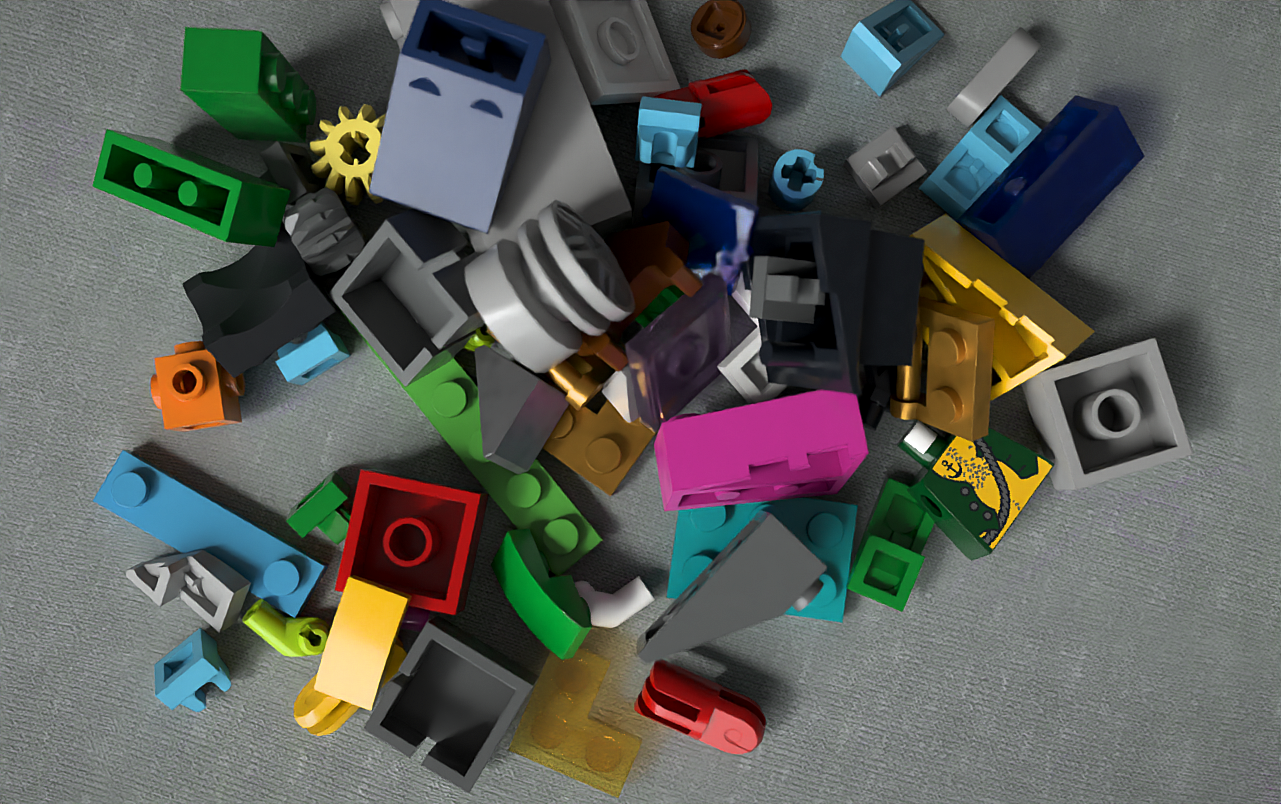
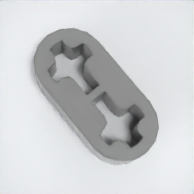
(993, 77)

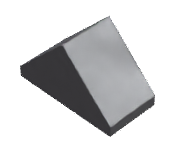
(514, 411)

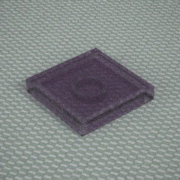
(680, 352)

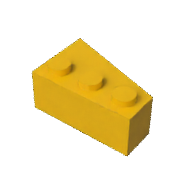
(1029, 324)

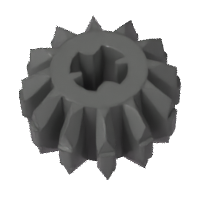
(325, 234)

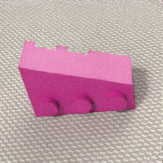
(761, 451)

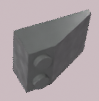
(744, 585)

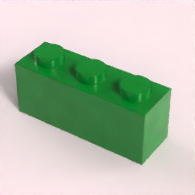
(246, 84)
(191, 189)

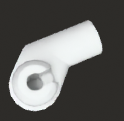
(615, 608)

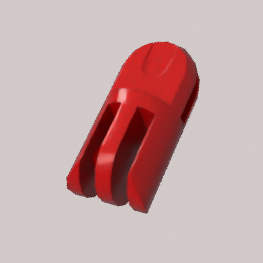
(727, 102)
(701, 708)

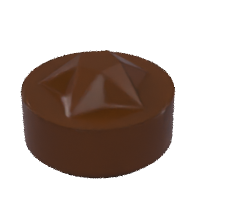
(721, 28)

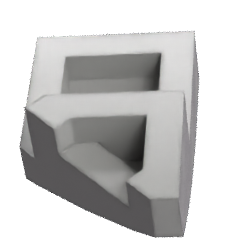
(199, 580)

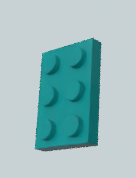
(818, 524)

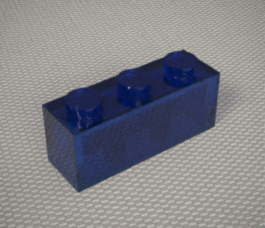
(1054, 184)

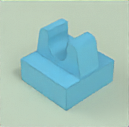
(667, 132)
(311, 357)
(188, 669)

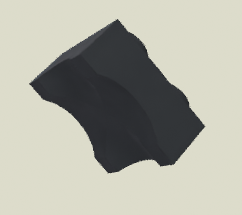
(257, 304)

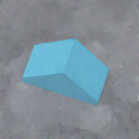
(890, 43)

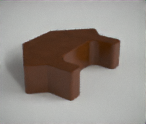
(651, 261)

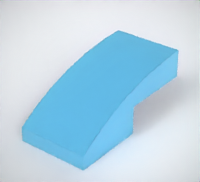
(980, 157)

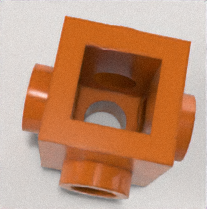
(195, 389)

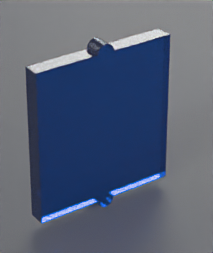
(709, 219)

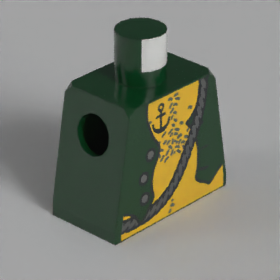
(972, 486)

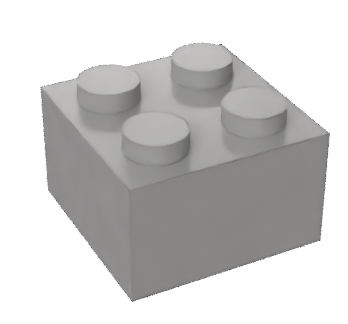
(1106, 416)

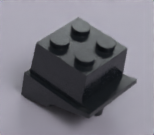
(868, 305)

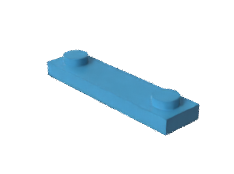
(197, 522)

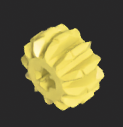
(337, 164)

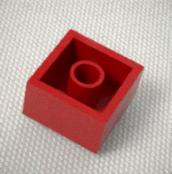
(414, 539)

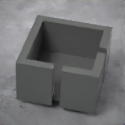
(411, 294)
(457, 699)

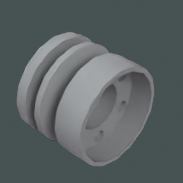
(549, 287)

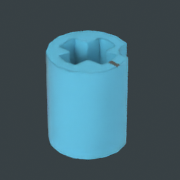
(795, 180)

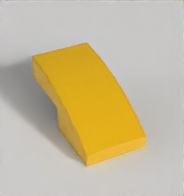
(361, 642)

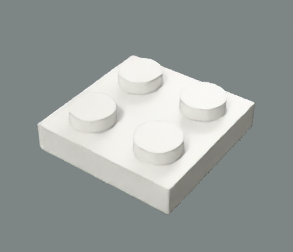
(615, 49)

